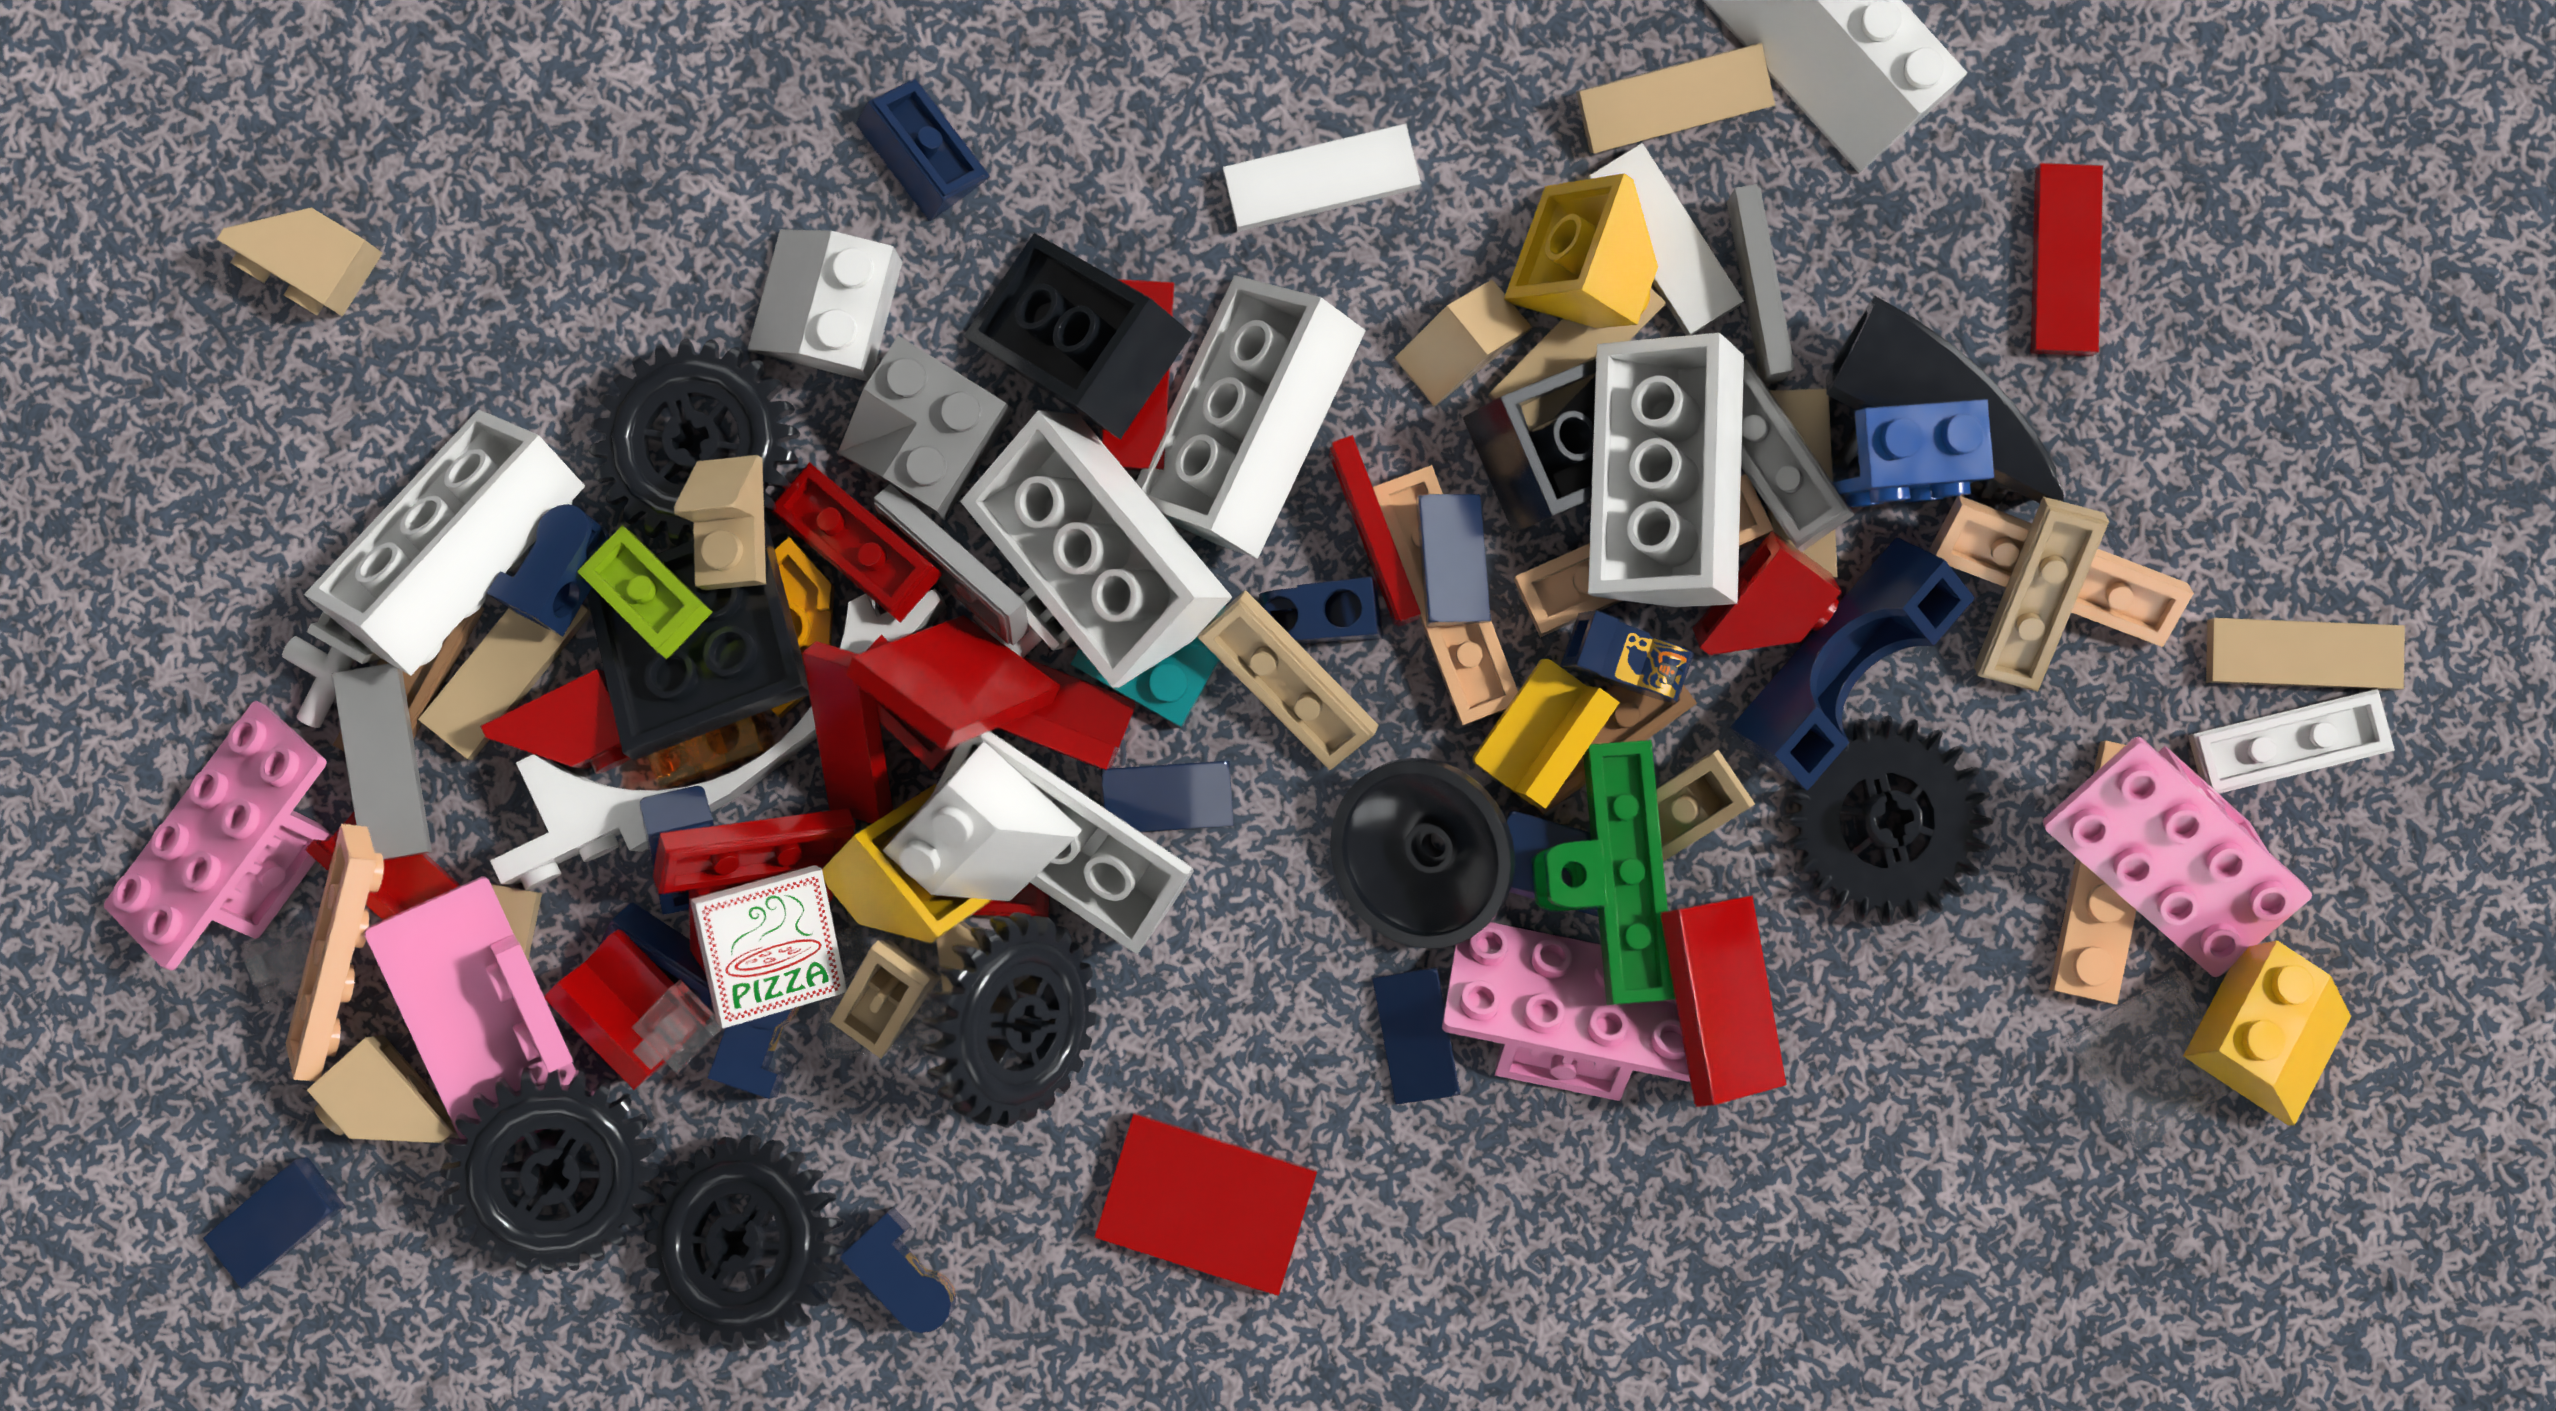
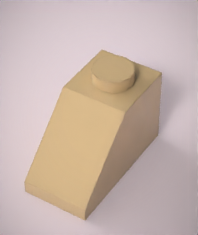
(380, 1097)

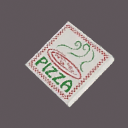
(768, 946)

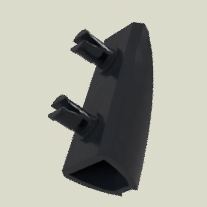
(1903, 362)

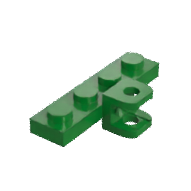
(1617, 872)

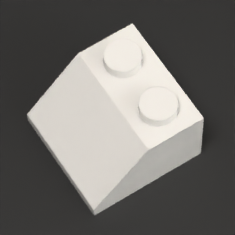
(826, 301)
(982, 832)

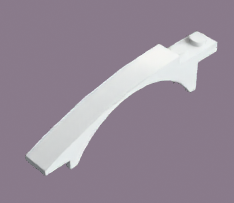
(589, 815)

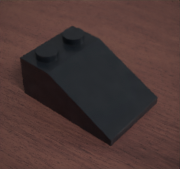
(1078, 334)
(1541, 468)

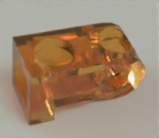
(711, 752)

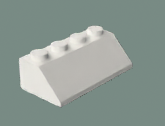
(1849, 65)
(1249, 412)
(1667, 471)
(445, 540)
(1094, 547)
(1109, 869)

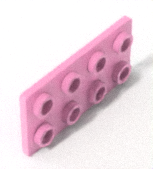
(228, 844)
(2177, 854)
(468, 996)
(1552, 1017)

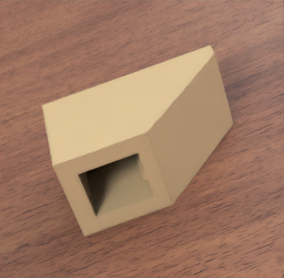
(309, 253)

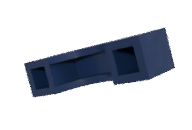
(1895, 605)

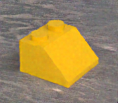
(2271, 1029)

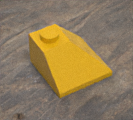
(1587, 254)
(882, 893)

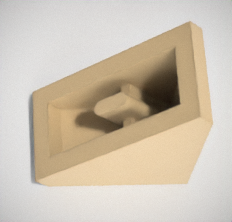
(1462, 341)
(883, 997)

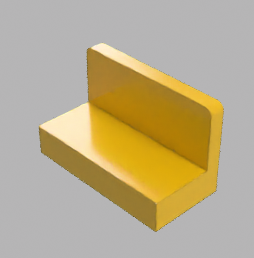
(1544, 733)

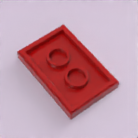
(952, 681)
(1723, 1000)
(1206, 1204)

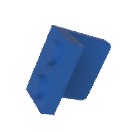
(1919, 452)

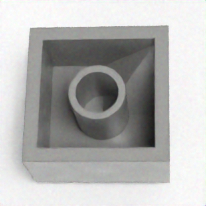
(923, 427)

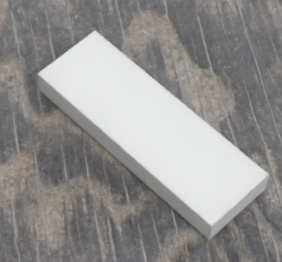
(1321, 177)
(1687, 270)
(2292, 742)

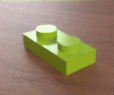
(644, 592)

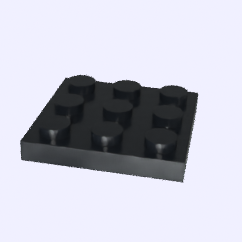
(725, 671)

